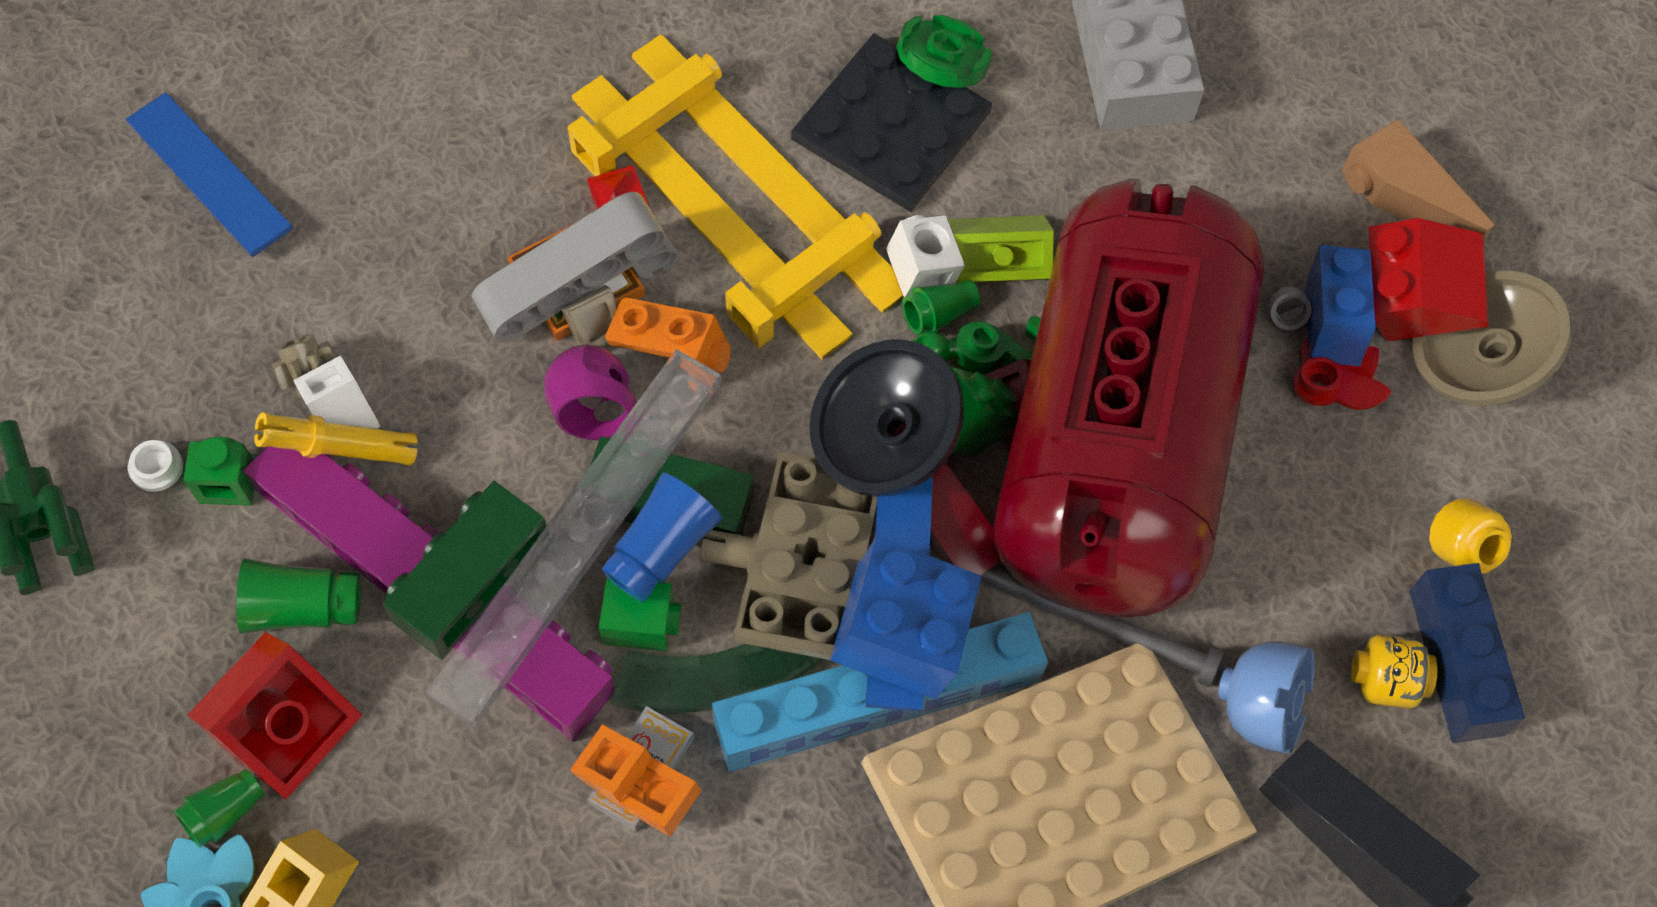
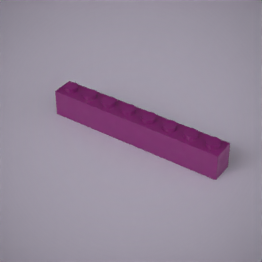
(383, 543)

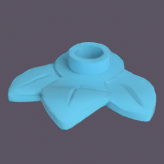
(202, 878)

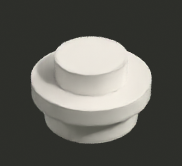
(155, 465)

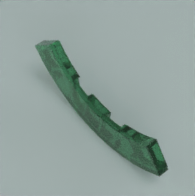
(696, 682)

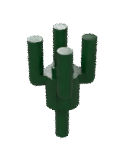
(32, 512)

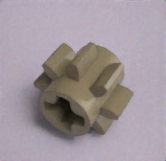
(299, 358)

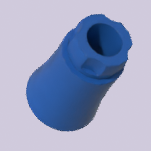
(660, 537)

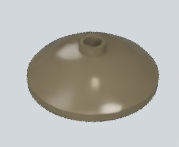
(1524, 322)

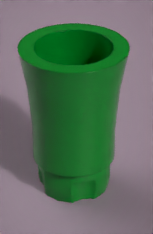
(294, 597)

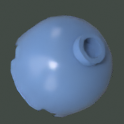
(1268, 694)

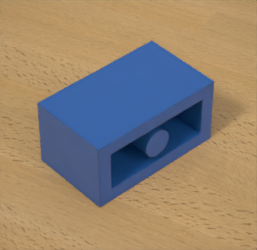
(1340, 304)

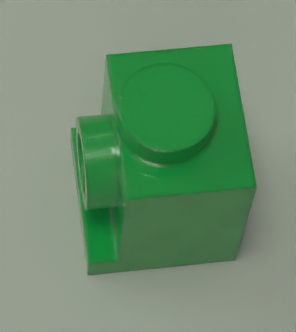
(219, 463)

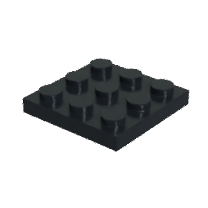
(890, 124)

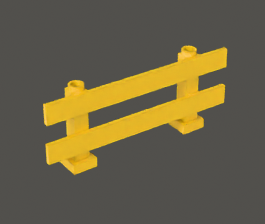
(777, 287)

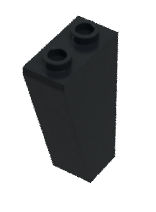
(1366, 834)

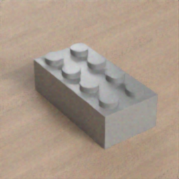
(1139, 61)

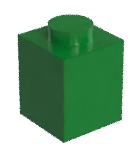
(637, 623)

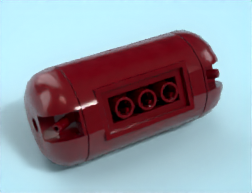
(1132, 386)

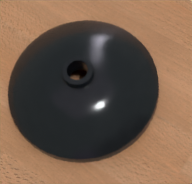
(867, 401)

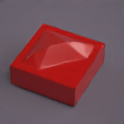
(613, 184)

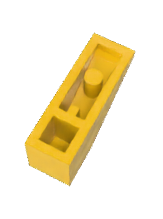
(303, 873)

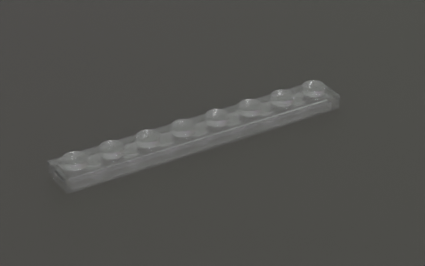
(573, 539)

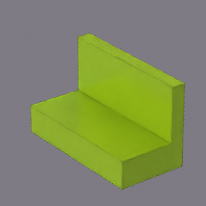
(1004, 248)

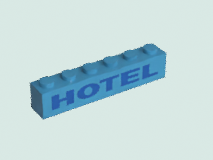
(833, 701)

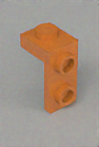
(665, 328)

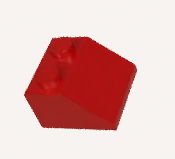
(1427, 278)
(275, 714)

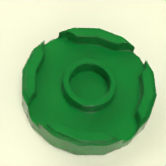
(944, 51)

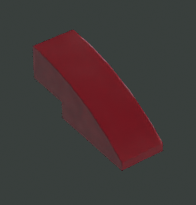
(958, 526)

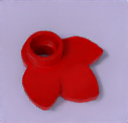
(1343, 383)

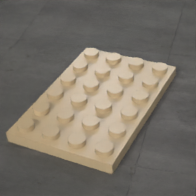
(1060, 792)

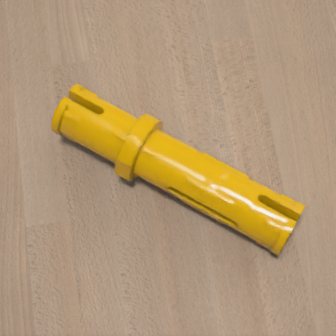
(316, 437)

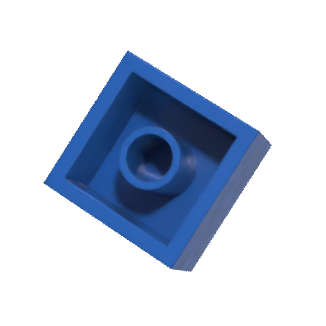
(906, 618)

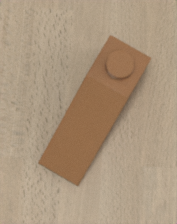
(1408, 182)

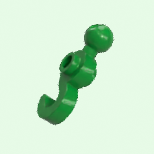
(980, 346)

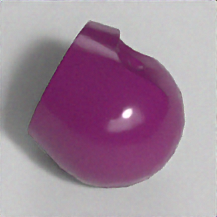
(582, 373)

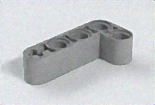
(573, 265)

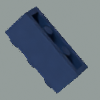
(1469, 652)

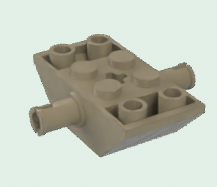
(798, 560)

